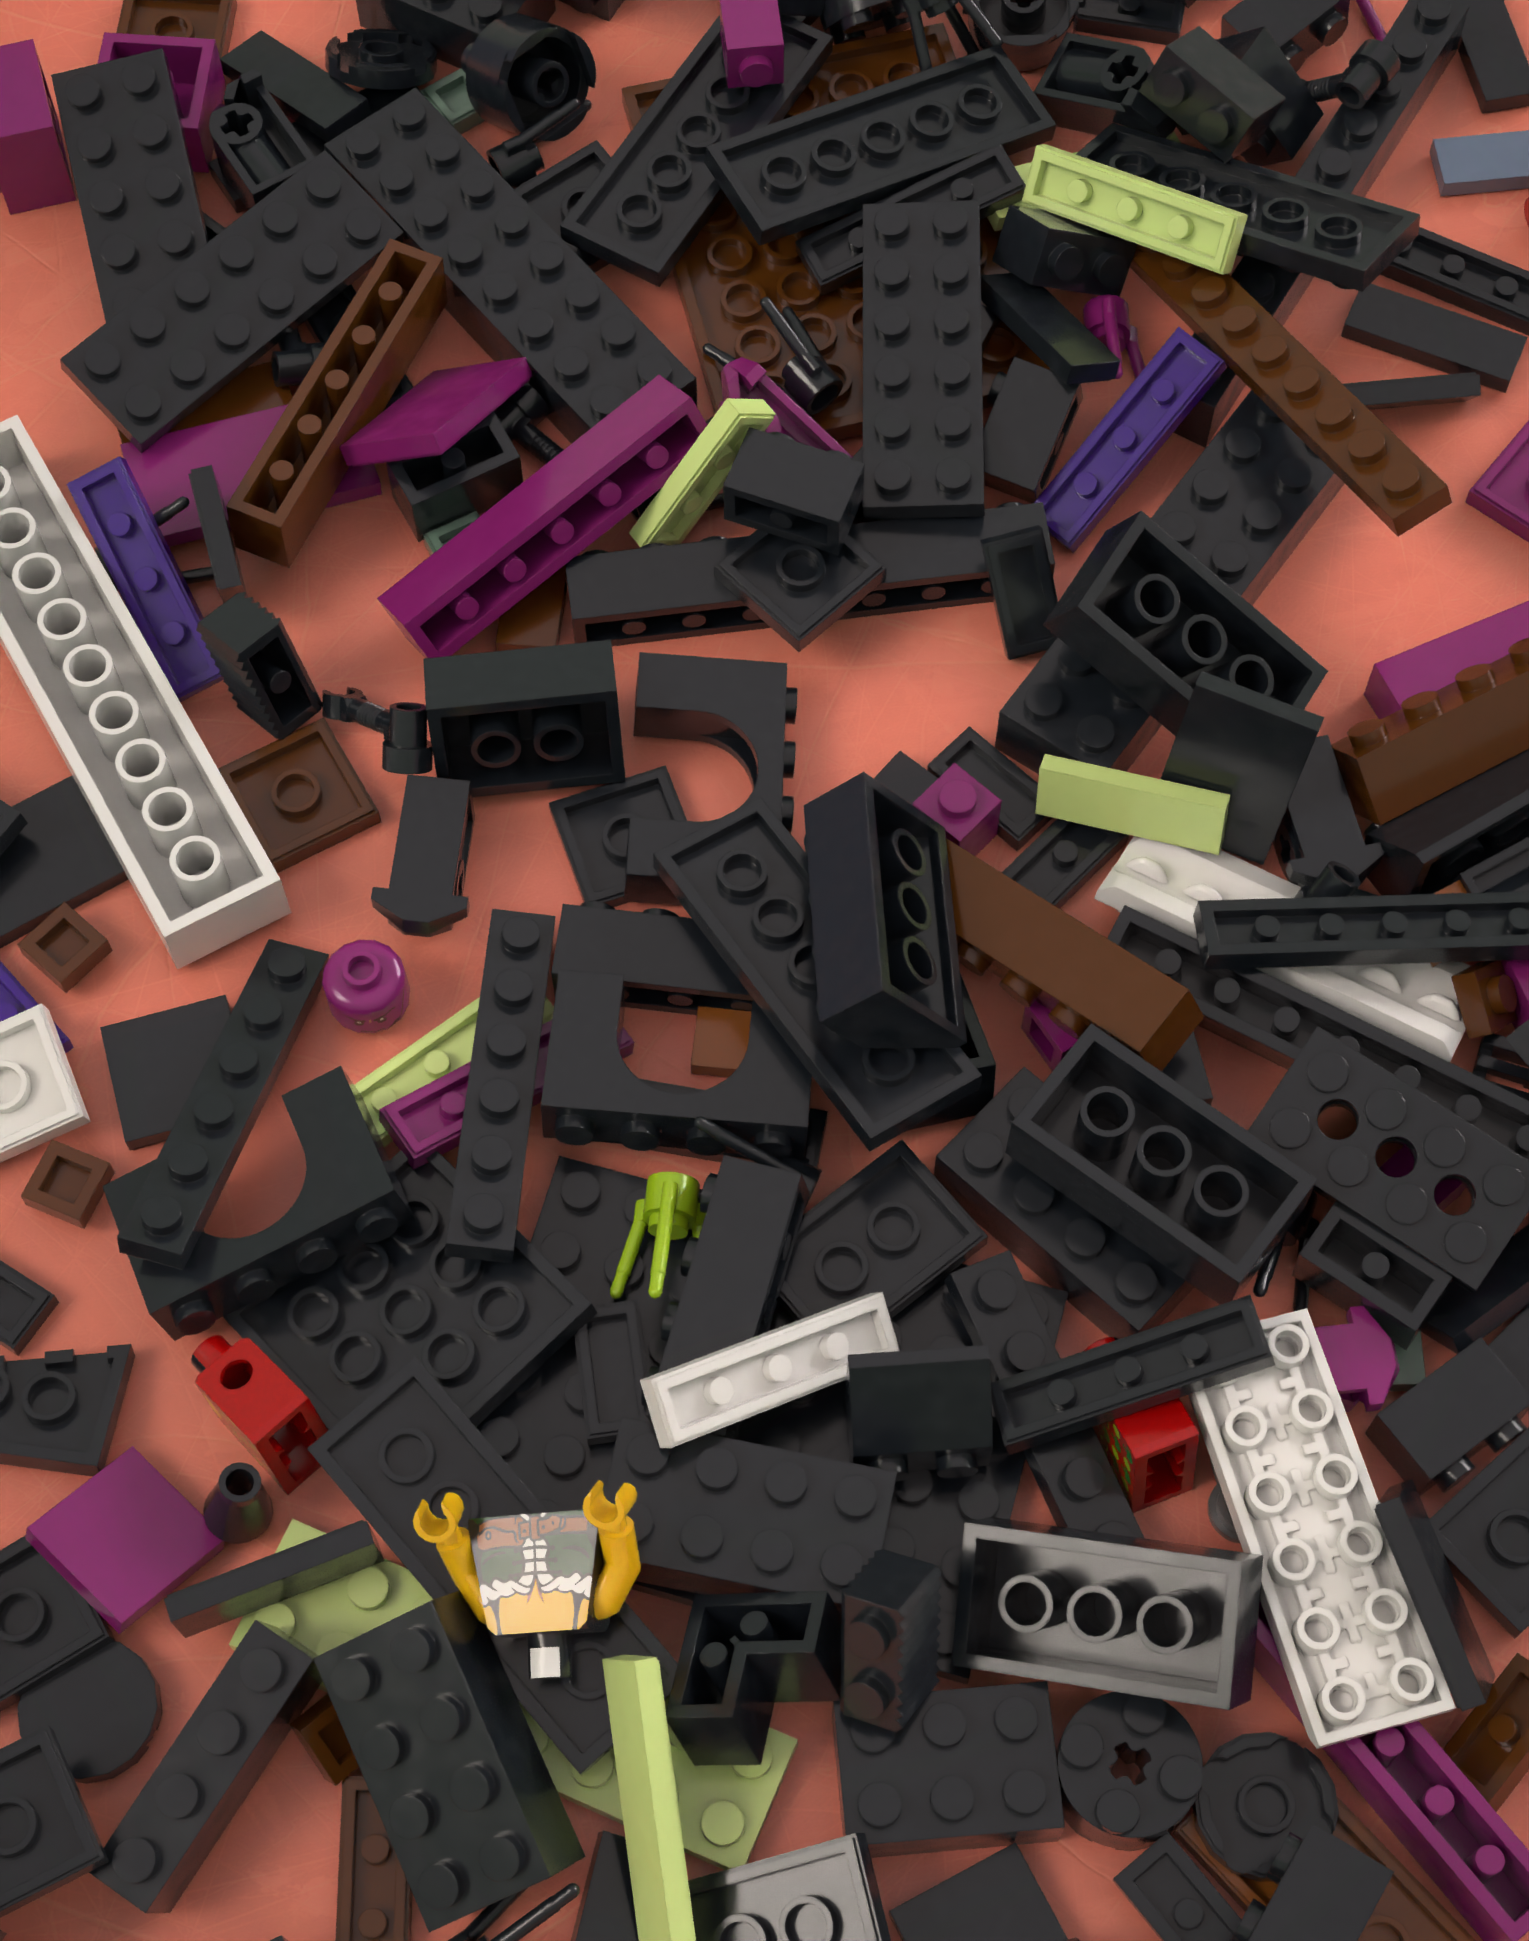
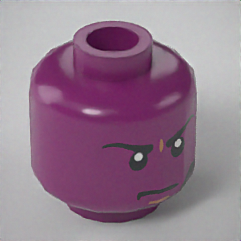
(366, 986)

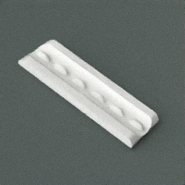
(1402, 999)
(1327, 1568)

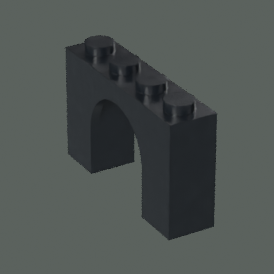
(719, 703)
(598, 1099)
(343, 1204)

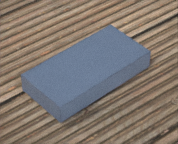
(1481, 163)

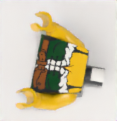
(541, 1570)

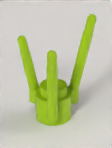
(668, 1212)

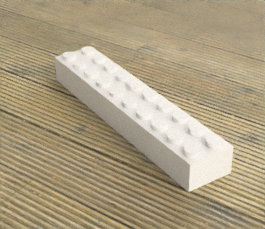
(122, 723)

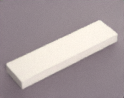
(765, 1370)

